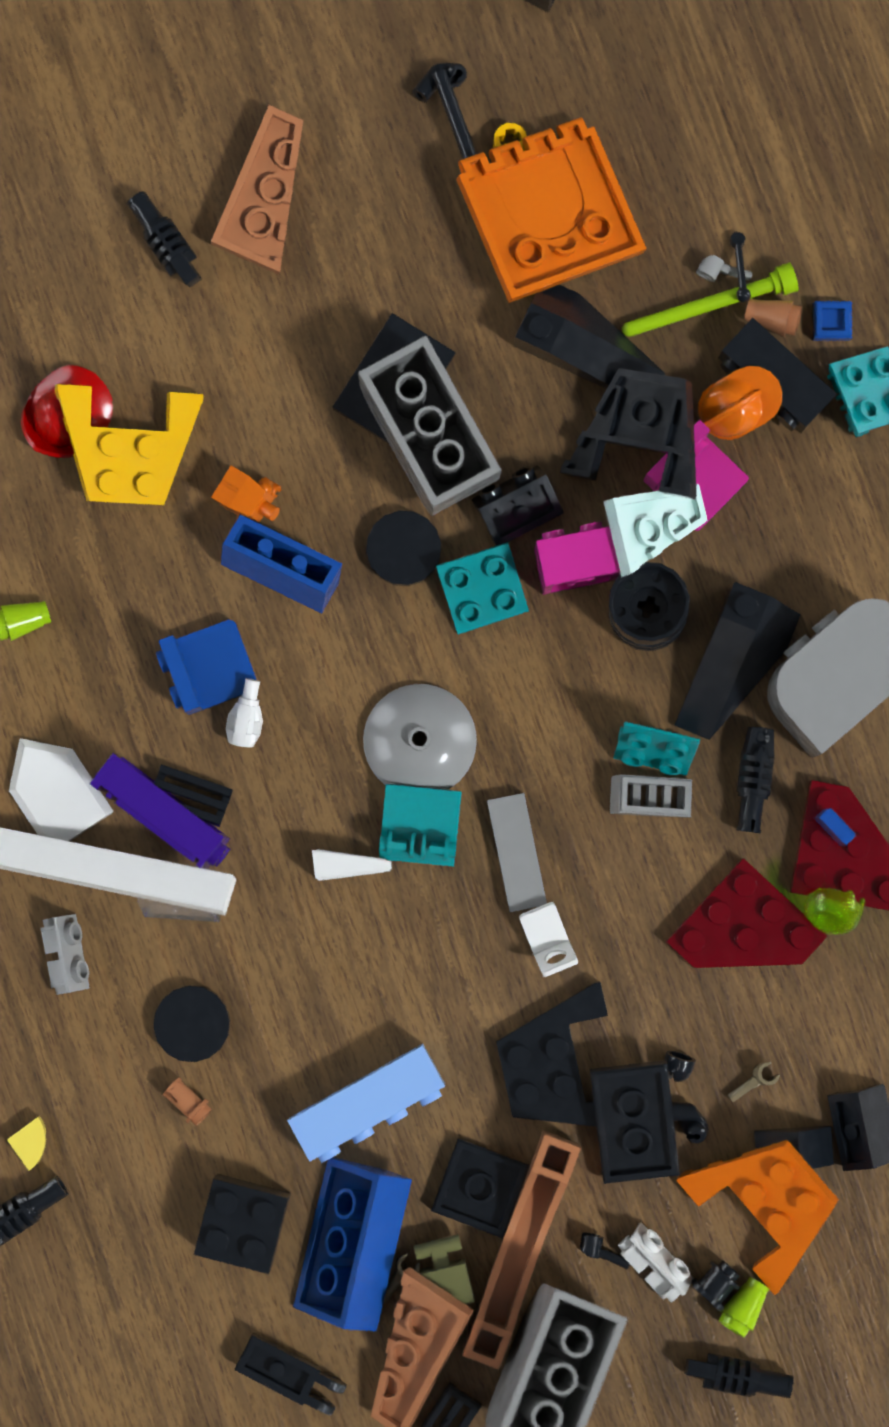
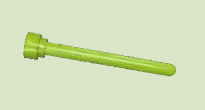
(781, 280)

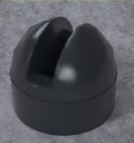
(679, 1065)

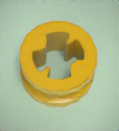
(509, 128)

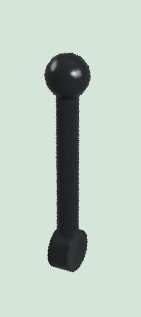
(737, 241)

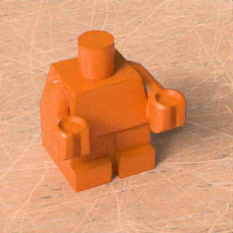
(247, 497)

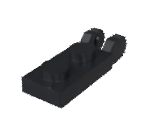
(287, 1373)

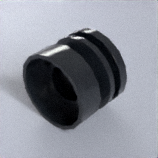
(655, 585)

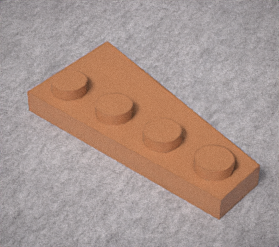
(259, 204)
(420, 1344)

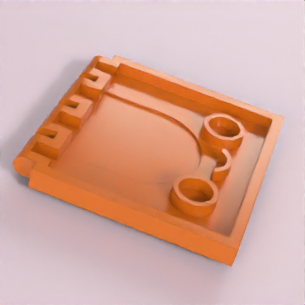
(549, 209)

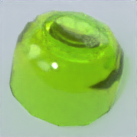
(833, 910)

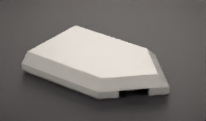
(55, 791)

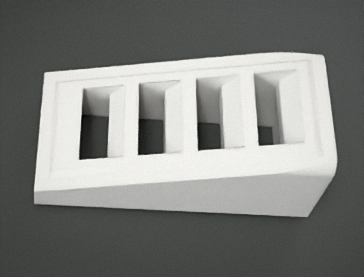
(340, 865)

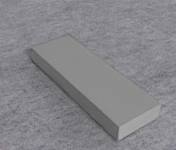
(516, 852)

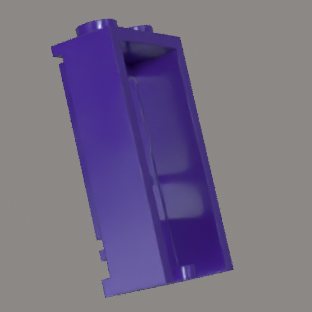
(161, 812)

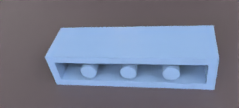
(366, 1103)

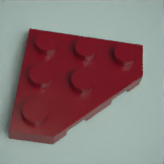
(854, 867)
(745, 925)

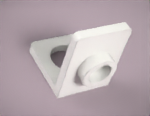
(547, 938)

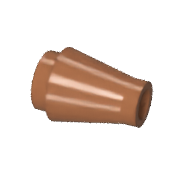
(775, 315)

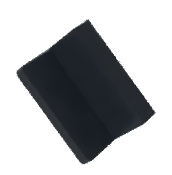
(861, 1127)

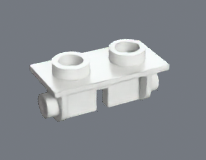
(669, 1274)

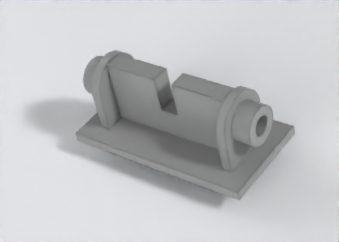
(64, 936)

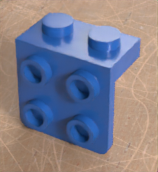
(206, 666)

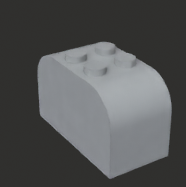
(428, 426)
(833, 676)
(555, 1362)

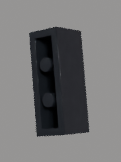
(802, 390)

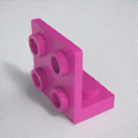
(715, 473)

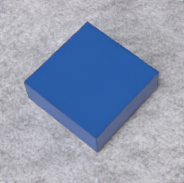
(832, 320)
(835, 826)

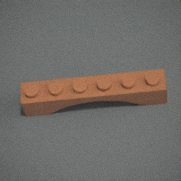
(520, 1249)

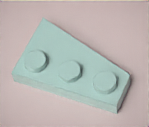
(649, 523)

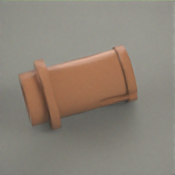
(187, 1102)

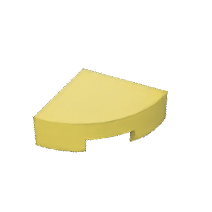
(30, 1142)

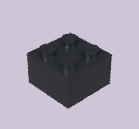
(242, 1223)

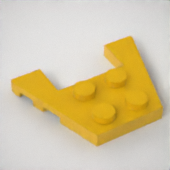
(127, 463)

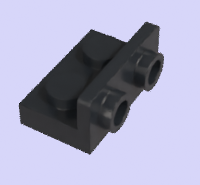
(517, 504)

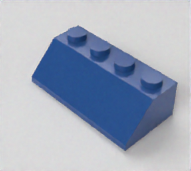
(352, 1244)

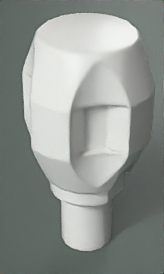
(245, 718)

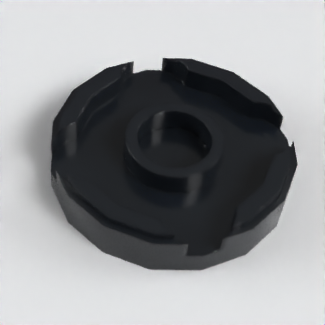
(403, 548)
(191, 1023)

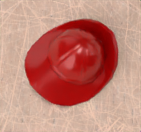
(43, 416)

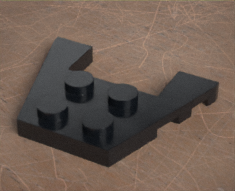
(643, 414)
(543, 1065)

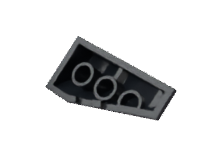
(578, 338)
(740, 651)

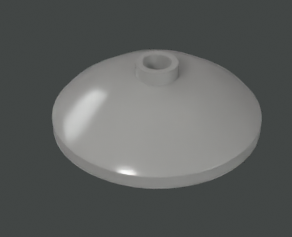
(427, 710)

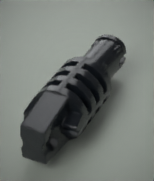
(165, 239)
(755, 777)
(26, 1208)
(739, 1376)

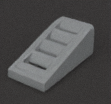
(619, 789)

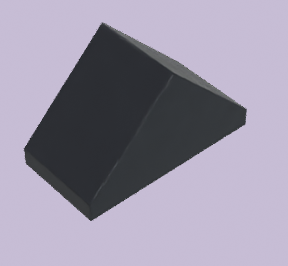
(811, 1142)

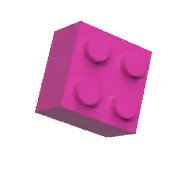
(576, 558)

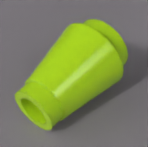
(22, 619)
(744, 1307)

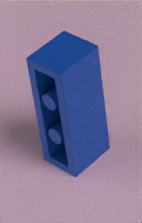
(281, 563)

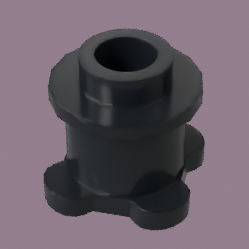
(717, 1283)

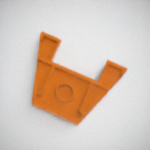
(779, 1193)

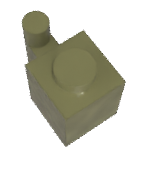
(446, 1274)

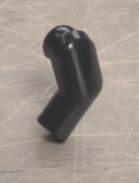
(427, 86)
(690, 1121)

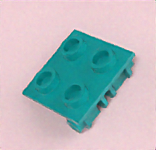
(864, 389)
(482, 588)
(655, 749)
(420, 825)

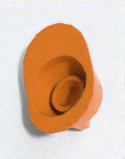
(740, 402)

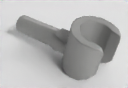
(713, 265)

